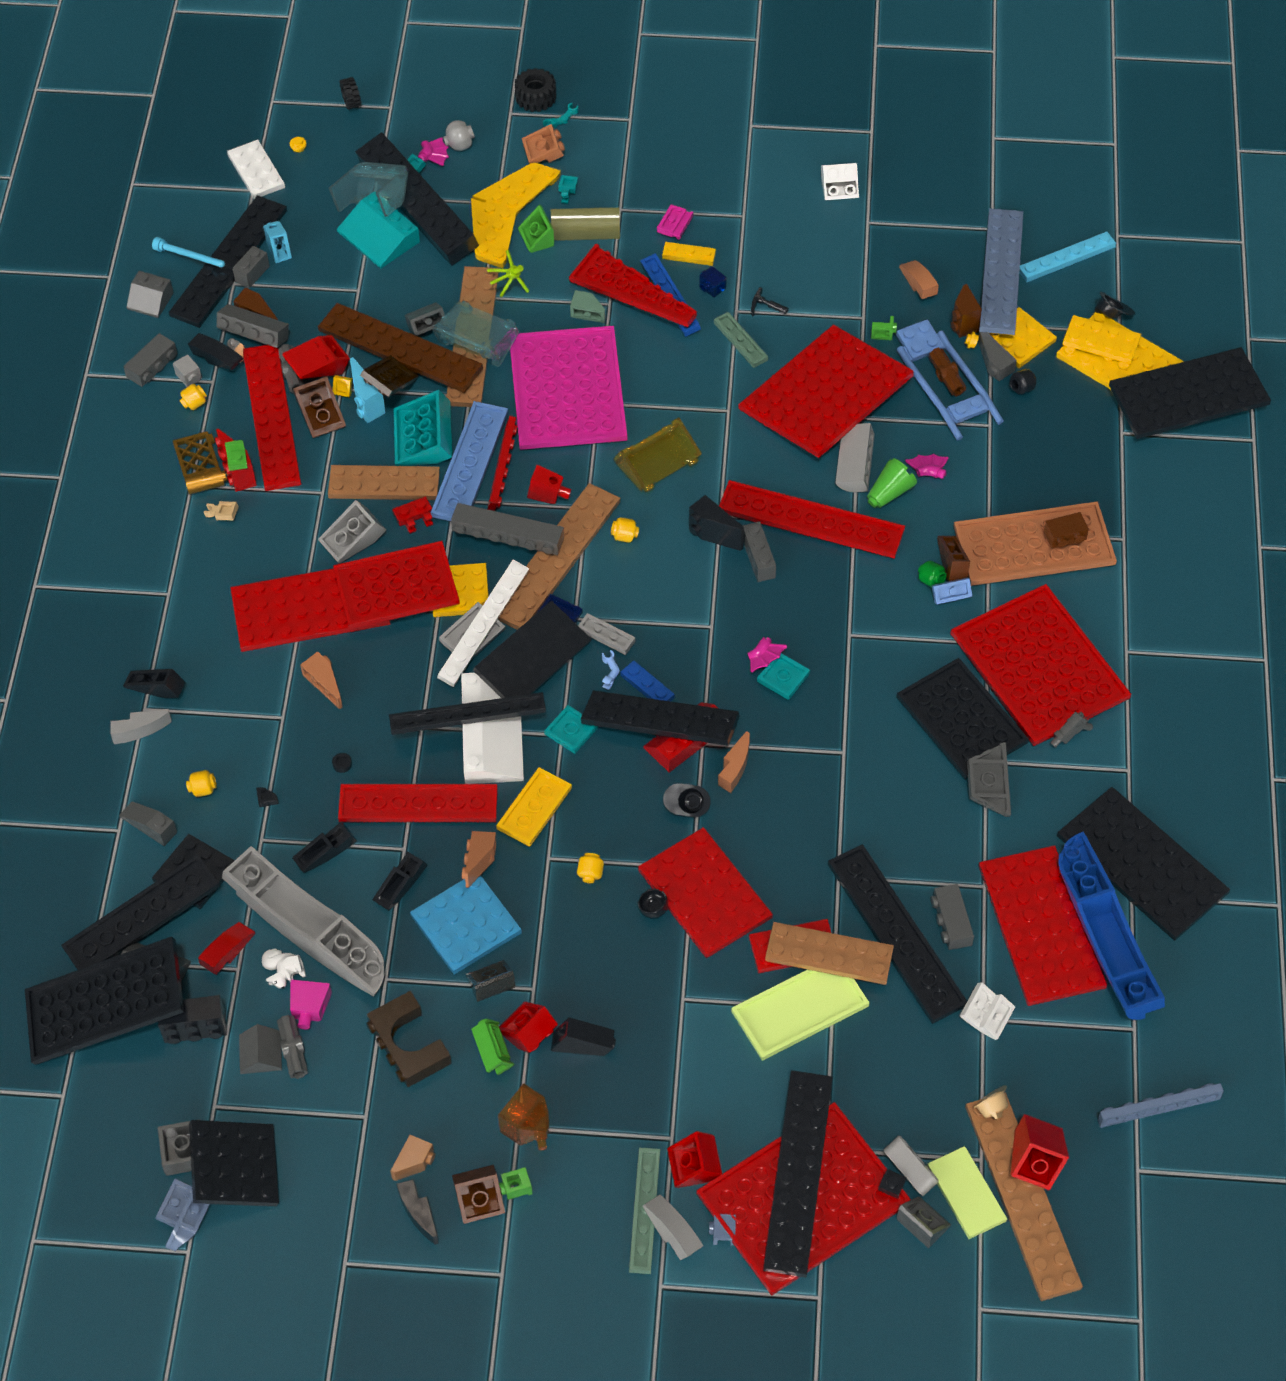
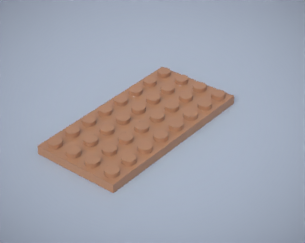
(1017, 546)

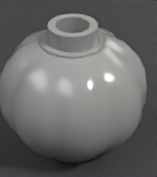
(459, 135)

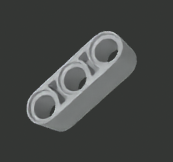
(911, 1165)

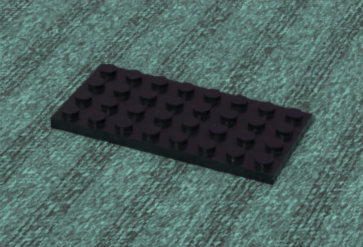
(1189, 392)
(1147, 864)
(103, 1000)

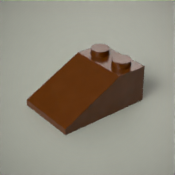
(319, 407)

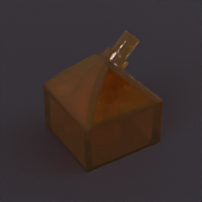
(525, 1118)

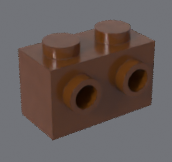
(1066, 530)

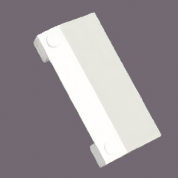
(490, 747)

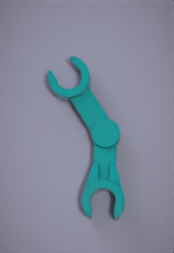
(564, 118)

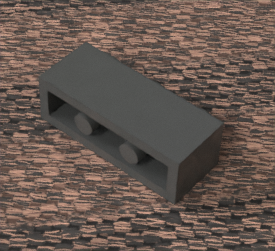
(150, 360)
(759, 552)
(952, 917)

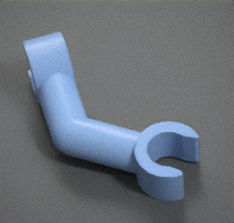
(608, 680)

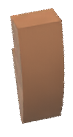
(919, 279)
(734, 764)

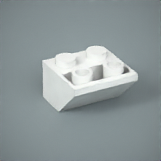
(840, 181)

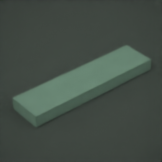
(740, 339)

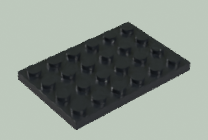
(960, 714)

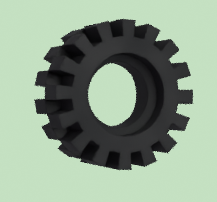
(350, 93)

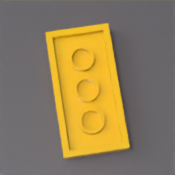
(1101, 339)
(534, 806)

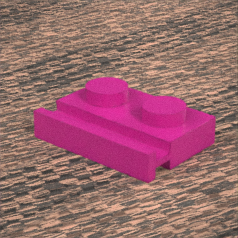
(675, 221)

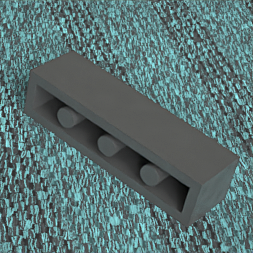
(252, 325)

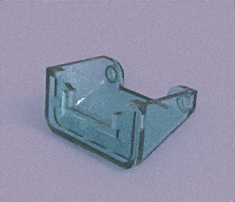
(477, 331)

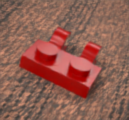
(412, 511)

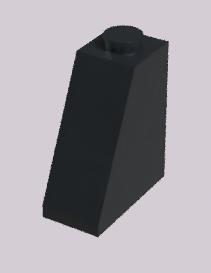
(582, 1038)

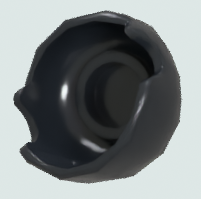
(653, 903)

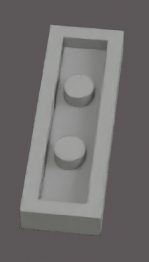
(607, 634)

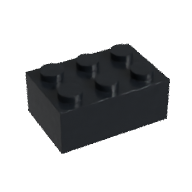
(201, 1019)

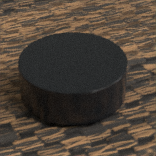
(342, 762)

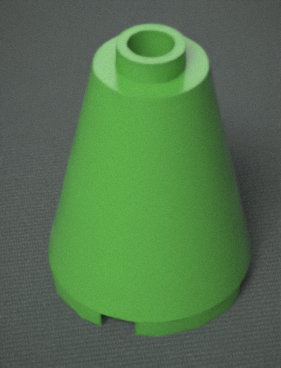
(891, 483)

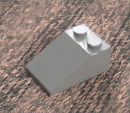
(351, 532)

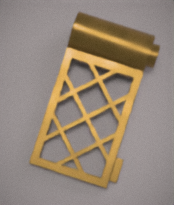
(202, 478)

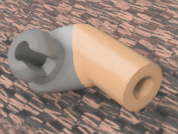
(236, 346)

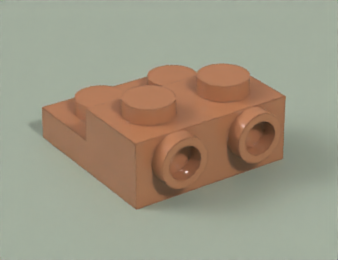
(543, 145)

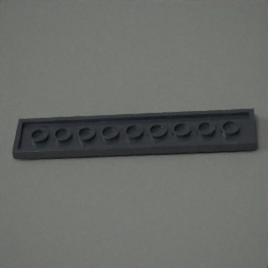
(214, 281)
(894, 926)
(798, 1174)

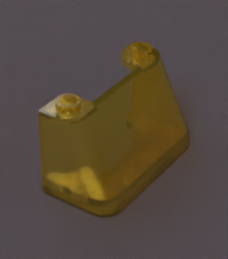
(658, 455)

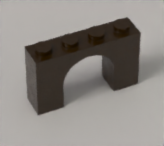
(410, 1065)

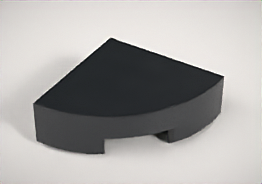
(266, 797)

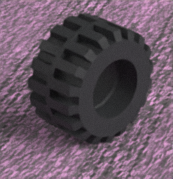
(535, 90)

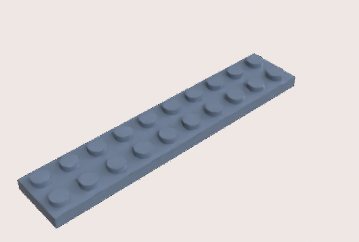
(1001, 271)

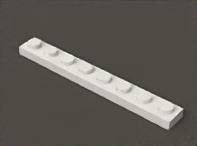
(483, 623)

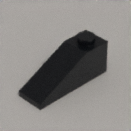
(156, 682)

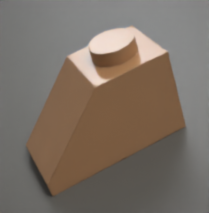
(413, 1158)

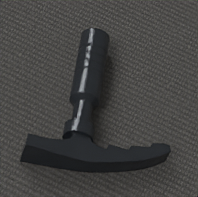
(771, 304)

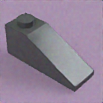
(997, 360)
(149, 822)

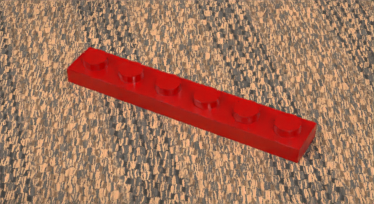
(503, 459)

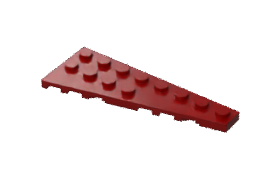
(614, 279)

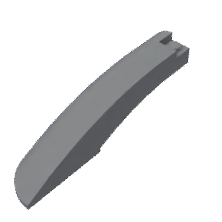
(306, 921)

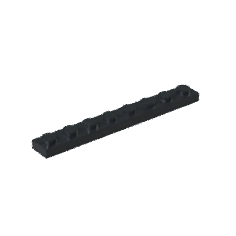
(467, 713)

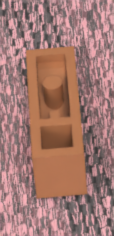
(319, 672)

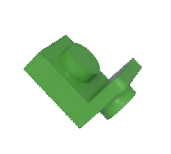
(882, 330)
(236, 455)

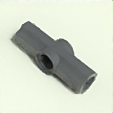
(290, 375)
(292, 1047)

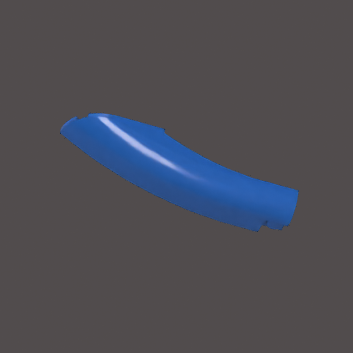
(1108, 929)

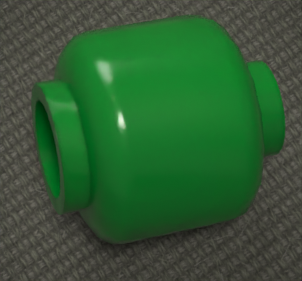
(932, 573)

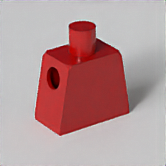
(547, 486)

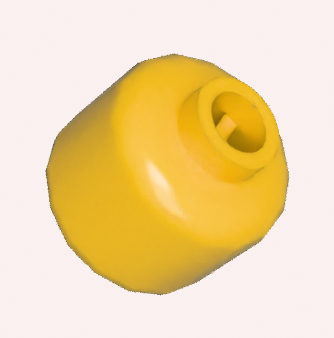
(193, 397)
(624, 529)
(201, 783)
(590, 867)

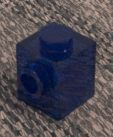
(712, 281)

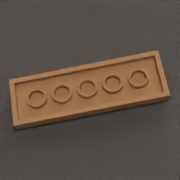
(383, 482)
(829, 953)

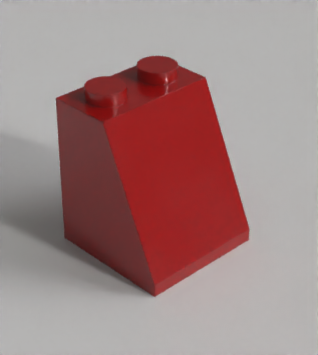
(1038, 1152)

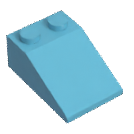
(367, 397)

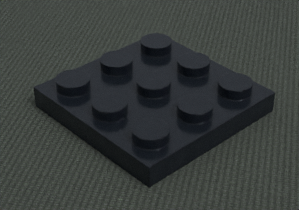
(188, 848)

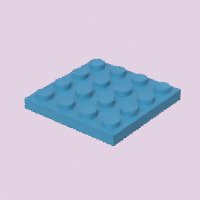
(465, 923)

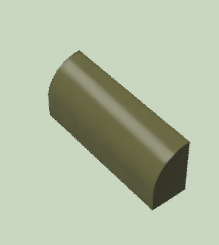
(585, 223)

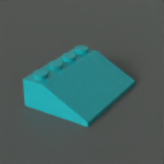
(376, 235)
(423, 430)

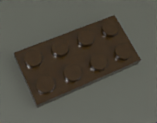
(388, 376)

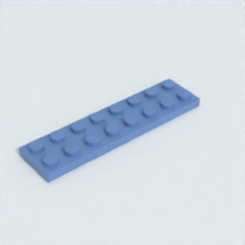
(470, 459)

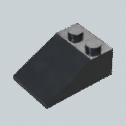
(715, 525)

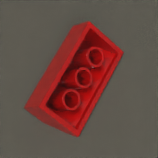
(673, 751)

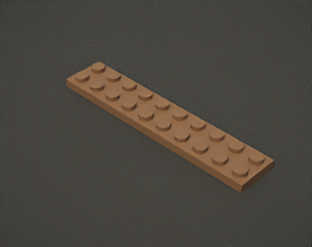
(480, 295)
(548, 570)
(1026, 1208)

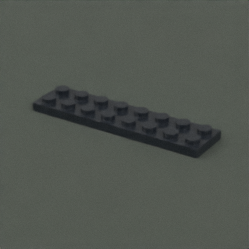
(660, 717)
(142, 914)

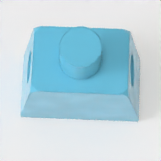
(275, 235)

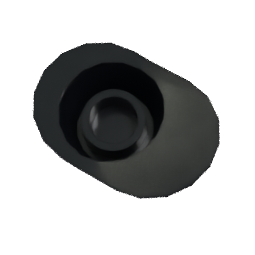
(1111, 307)
(686, 800)

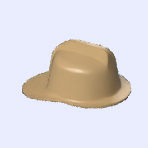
(993, 1103)

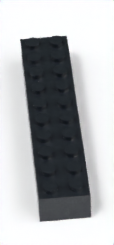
(423, 204)

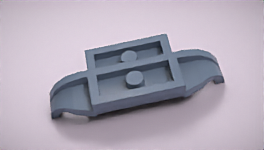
(181, 1214)

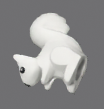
(286, 965)

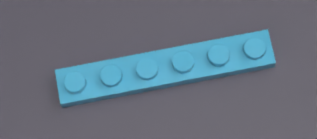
(1067, 256)

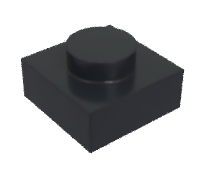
(892, 1183)

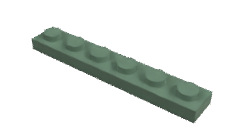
(643, 1227)

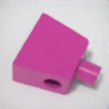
(308, 1001)

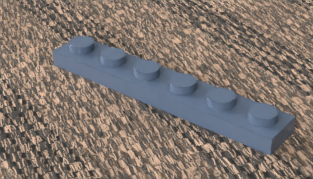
(1166, 1103)

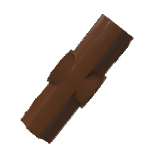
(947, 371)

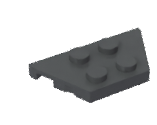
(989, 780)

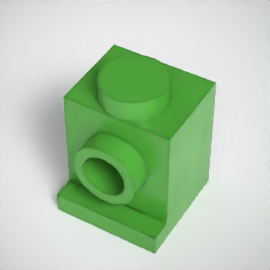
(517, 1177)

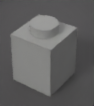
(187, 370)

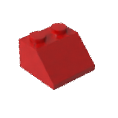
(528, 1026)
(694, 1160)

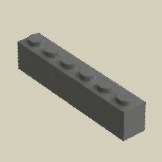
(507, 529)

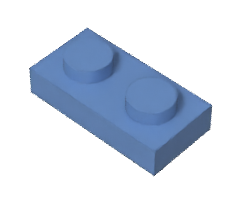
(952, 590)

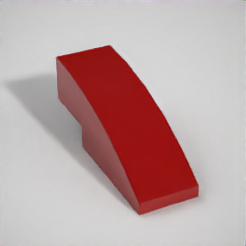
(225, 947)

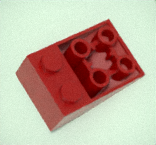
(317, 358)
(241, 478)

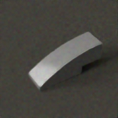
(139, 725)
(672, 1227)

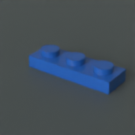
(646, 683)

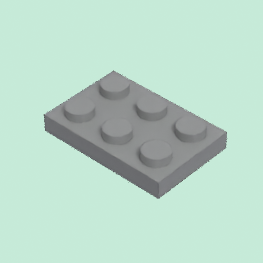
(453, 635)

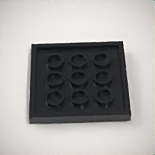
(233, 1163)

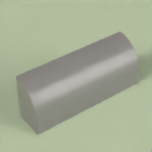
(855, 459)

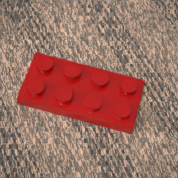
(760, 941)

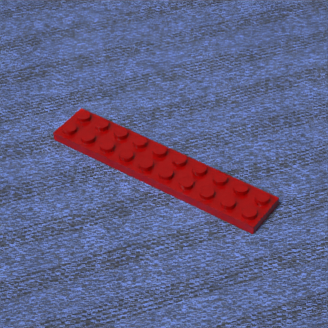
(271, 417)
(812, 519)

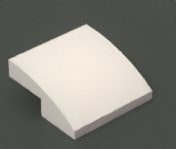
(987, 1011)

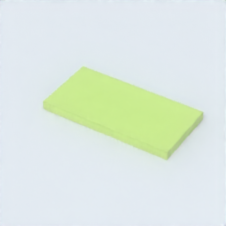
(797, 1010)

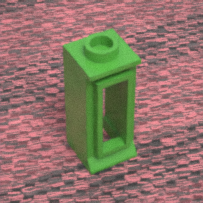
(492, 1046)

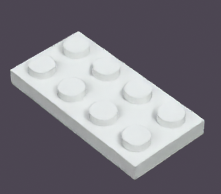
(256, 169)

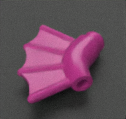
(434, 151)
(929, 465)
(764, 653)

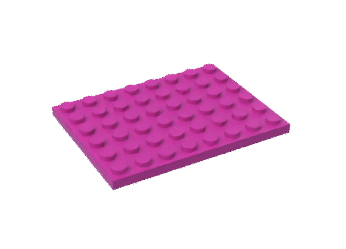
(567, 388)

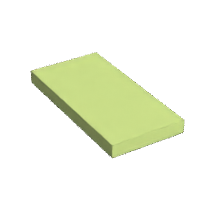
(967, 1192)

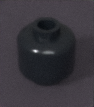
(1023, 381)

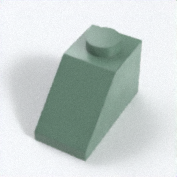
(587, 307)

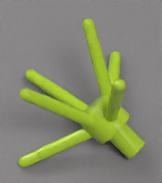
(512, 273)

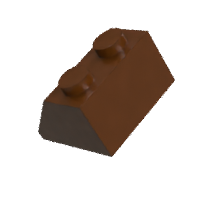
(966, 313)
(478, 1194)

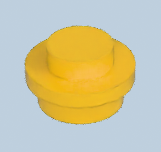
(298, 144)
(971, 340)

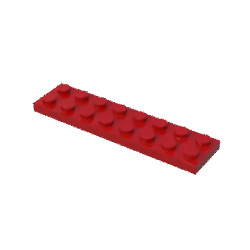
(418, 803)

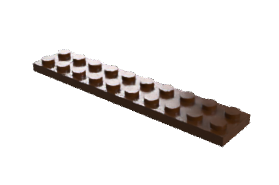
(410, 350)

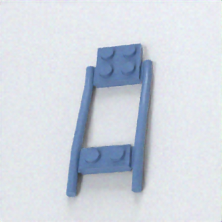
(917, 343)

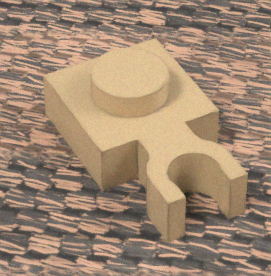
(223, 511)

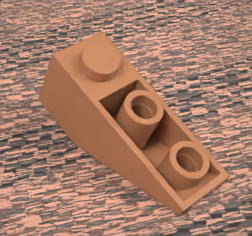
(480, 856)

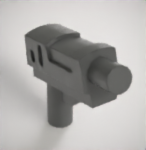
(1070, 728)

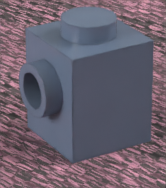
(718, 1230)

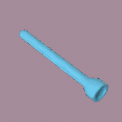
(159, 244)

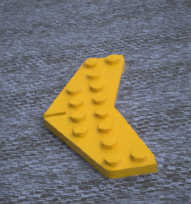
(498, 206)

